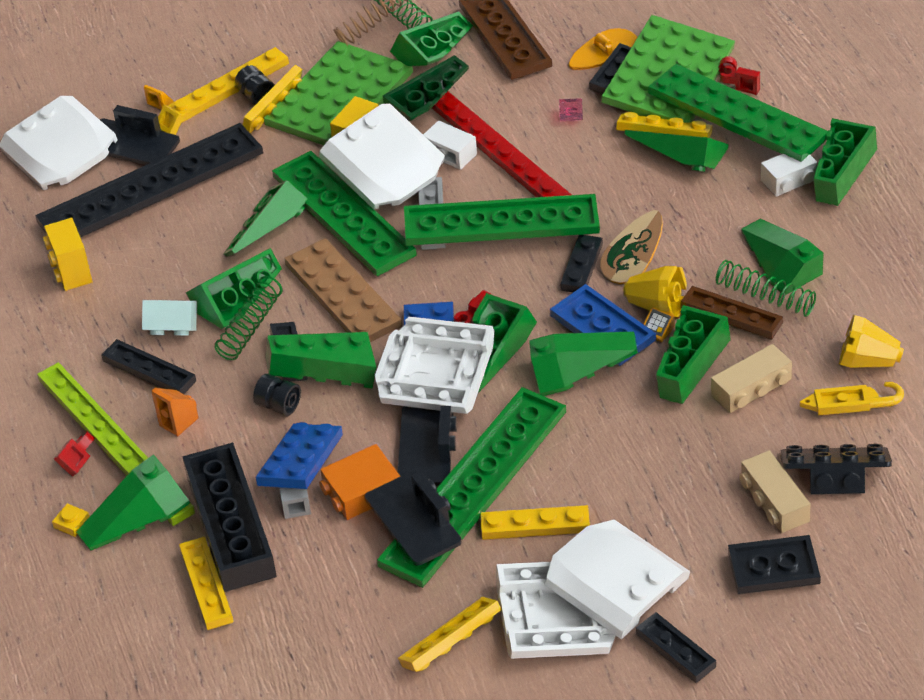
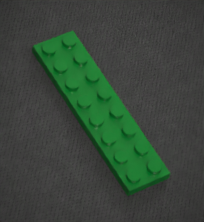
(738, 112)
(346, 214)
(501, 219)

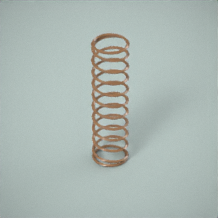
(341, 35)

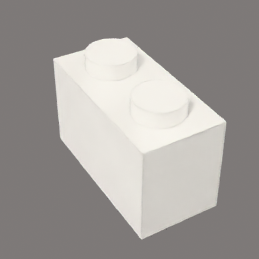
(453, 143)
(786, 173)

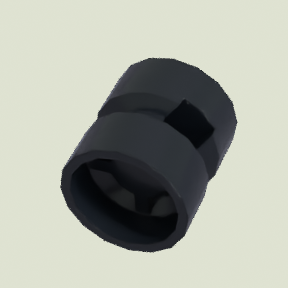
(253, 83)
(277, 394)

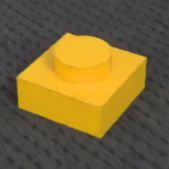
(170, 119)
(70, 519)

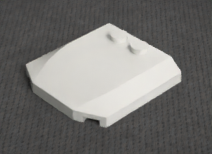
(58, 142)
(383, 157)
(434, 364)
(613, 575)
(540, 620)

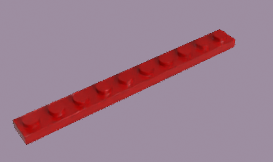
(498, 148)

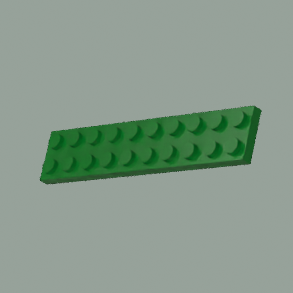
(483, 474)

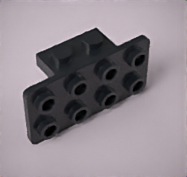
(139, 136)
(427, 442)
(836, 469)
(415, 516)

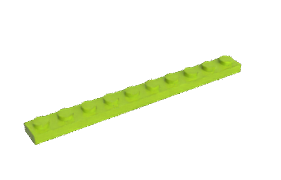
(98, 424)

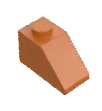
(174, 410)

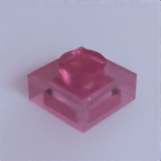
(571, 109)

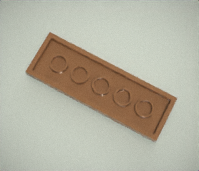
(342, 290)

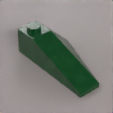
(426, 89)

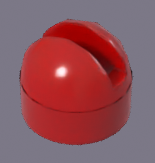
(727, 61)

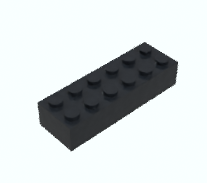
(229, 517)

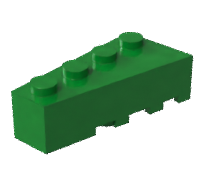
(843, 159)
(691, 352)
(322, 357)

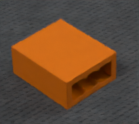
(355, 476)

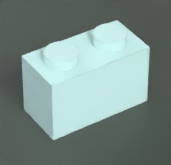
(169, 315)

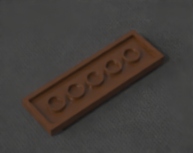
(507, 36)

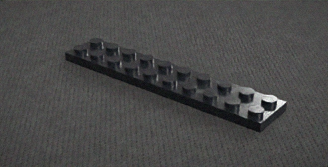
(155, 181)

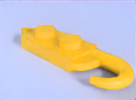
(850, 399)

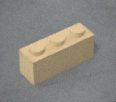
(751, 378)
(775, 492)

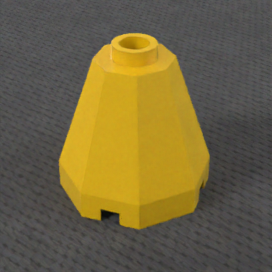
(657, 289)
(869, 346)

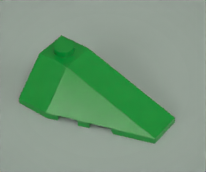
(571, 356)

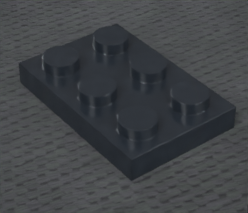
(774, 564)

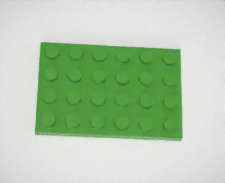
(656, 51)
(331, 86)

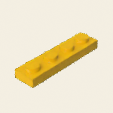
(255, 117)
(656, 124)
(534, 522)
(206, 583)
(450, 633)

